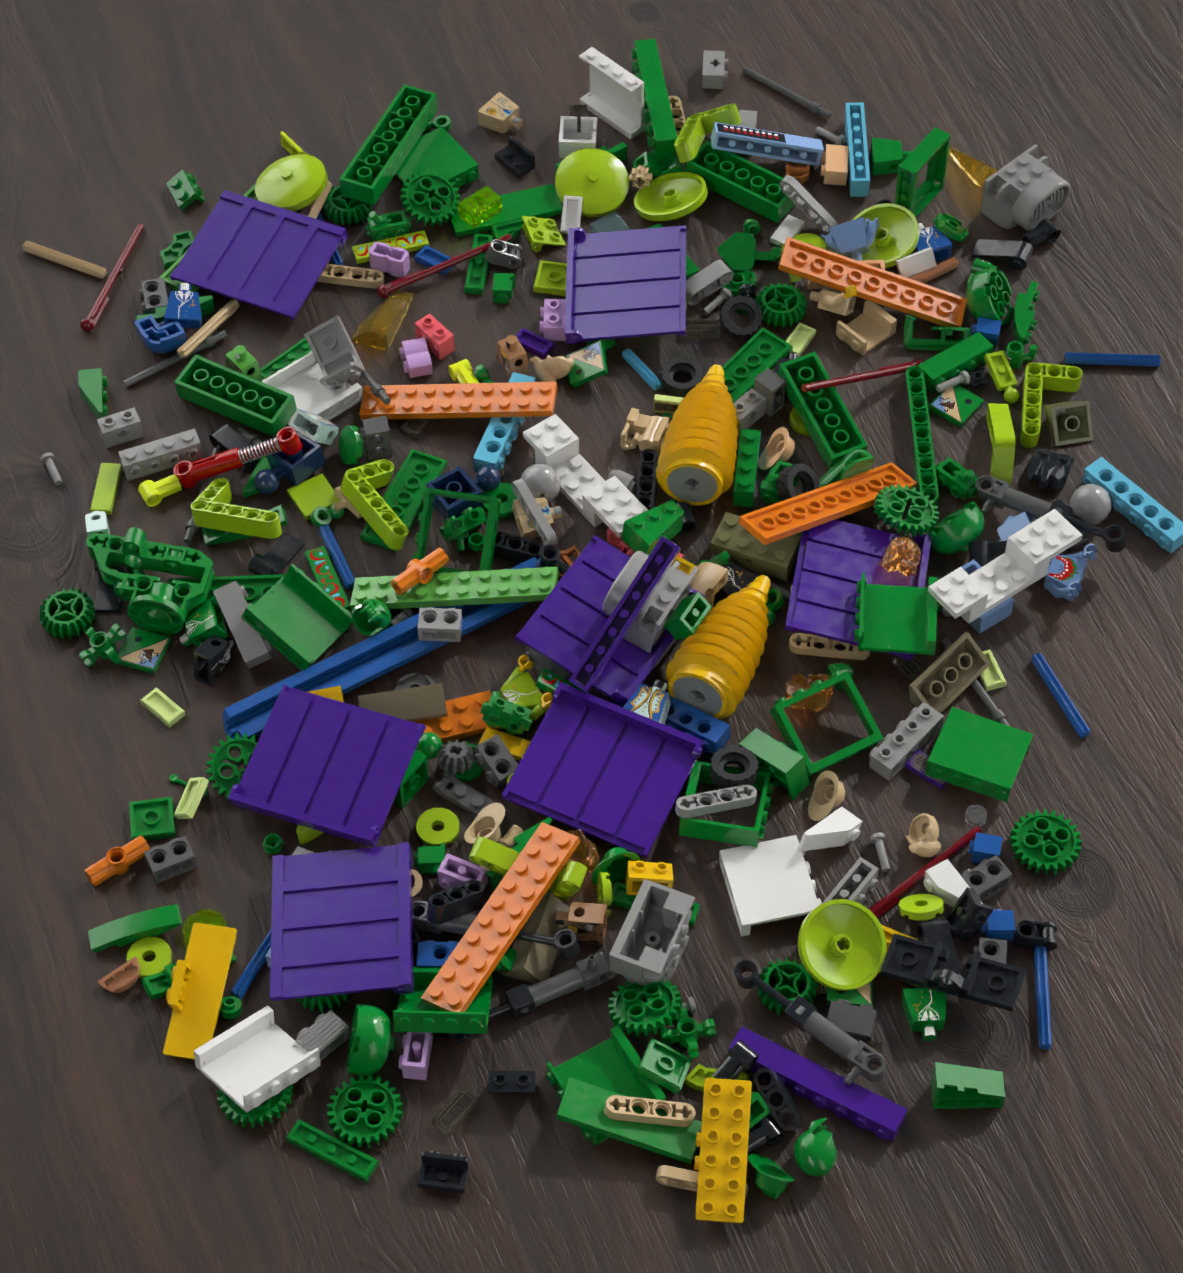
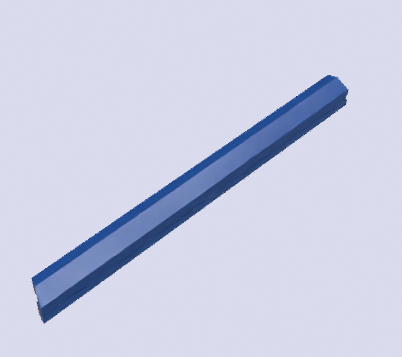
(359, 663)

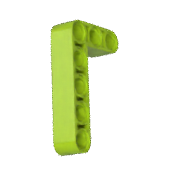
(699, 125)
(1038, 378)
(1002, 441)
(359, 489)
(213, 511)
(500, 859)

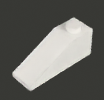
(832, 831)
(945, 882)

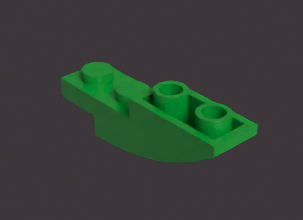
(1024, 314)

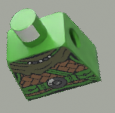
(243, 362)

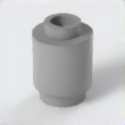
(626, 479)

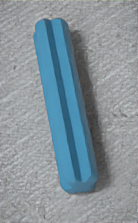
(636, 363)

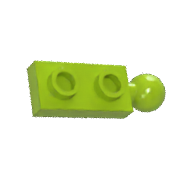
(1002, 375)

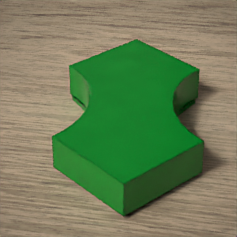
(179, 245)

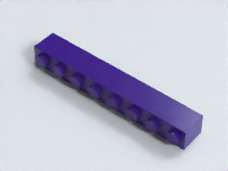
(625, 614)
(825, 1087)

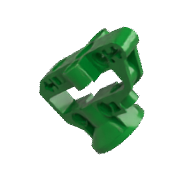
(152, 603)

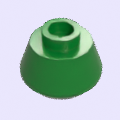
(839, 667)

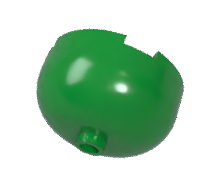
(989, 294)
(957, 530)
(369, 1040)

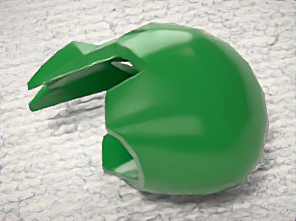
(371, 617)
(815, 1150)

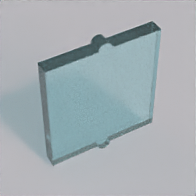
(609, 223)

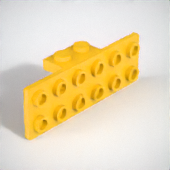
(198, 989)
(723, 1150)

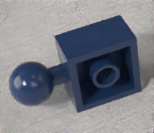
(292, 467)
(457, 480)

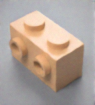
(835, 164)

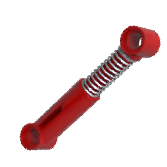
(192, 472)

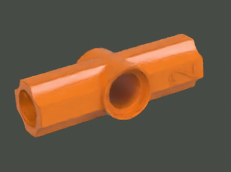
(419, 571)
(108, 867)

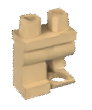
(647, 431)

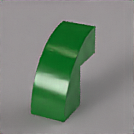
(659, 168)

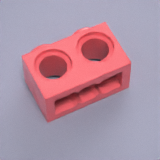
(438, 338)

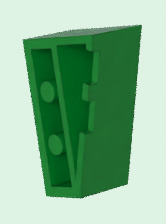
(646, 529)
(783, 763)
(966, 1087)

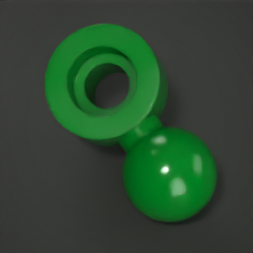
(439, 121)
(482, 374)
(325, 514)
(720, 559)
(775, 602)
(230, 1007)

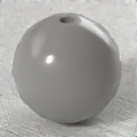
(542, 481)
(1090, 504)

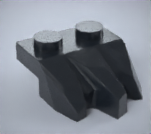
(1049, 468)

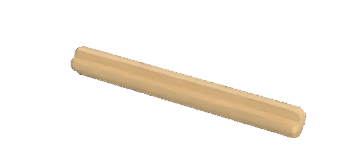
(64, 259)
(208, 328)

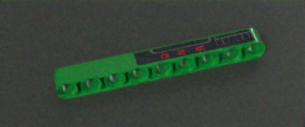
(920, 433)

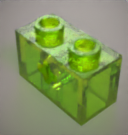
(480, 206)

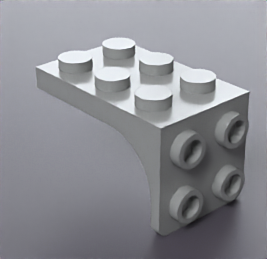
(334, 353)

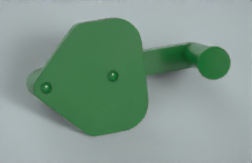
(740, 252)
(931, 344)
(848, 466)

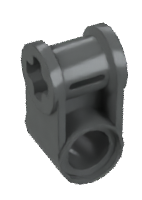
(503, 253)

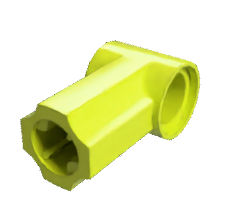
(462, 372)
(154, 492)

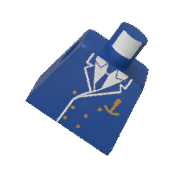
(934, 239)
(184, 307)

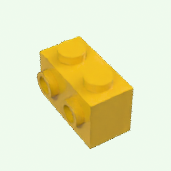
(655, 872)

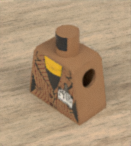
(511, 352)
(586, 921)

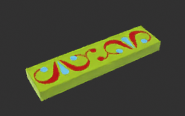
(409, 242)

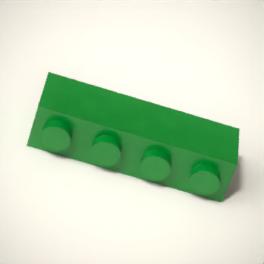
(960, 357)
(746, 468)

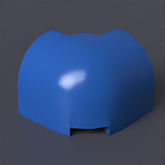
(158, 336)

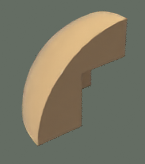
(710, 580)

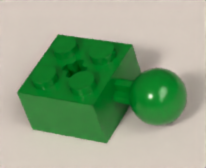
(417, 771)

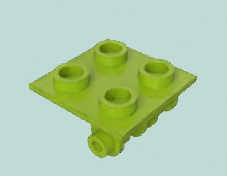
(541, 231)

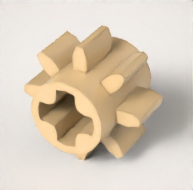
(640, 177)

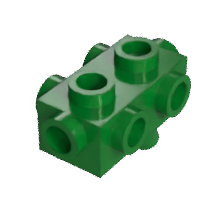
(387, 225)
(956, 478)
(768, 486)
(458, 528)
(506, 715)

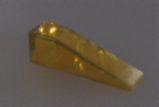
(975, 169)
(383, 323)

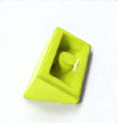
(290, 145)

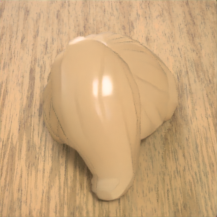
(552, 368)
(924, 836)

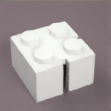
(571, 140)

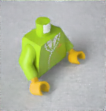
(522, 690)

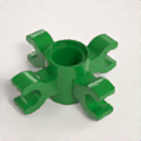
(102, 645)
(688, 1033)

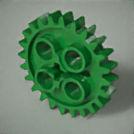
(423, 210)
(920, 516)
(245, 746)
(1045, 841)
(645, 1006)
(258, 1114)
(361, 1129)

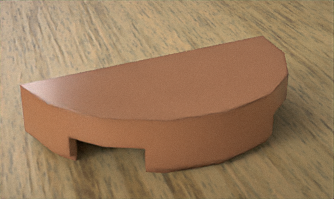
(122, 977)

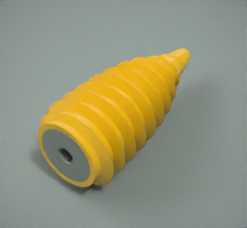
(700, 443)
(721, 657)

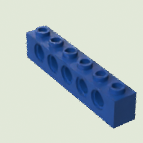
(697, 724)

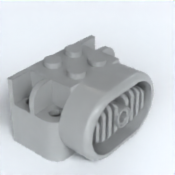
(1025, 192)
(660, 606)
(652, 935)

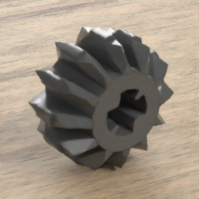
(455, 757)

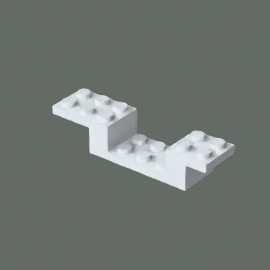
(592, 495)
(1021, 565)

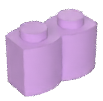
(389, 259)
(416, 357)

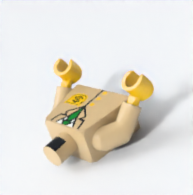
(835, 300)

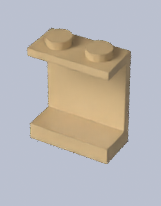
(867, 329)

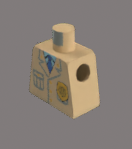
(500, 114)
(524, 524)

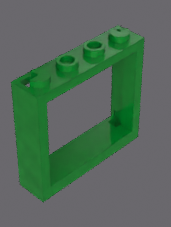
(931, 149)
(425, 520)
(792, 739)
(721, 831)

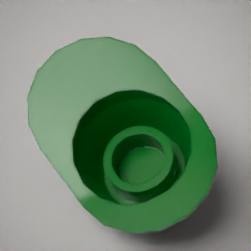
(615, 864)
(769, 1175)

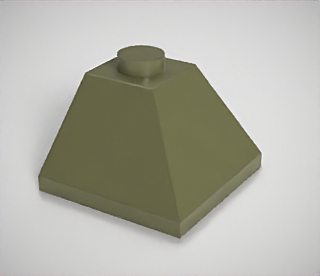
(1069, 422)

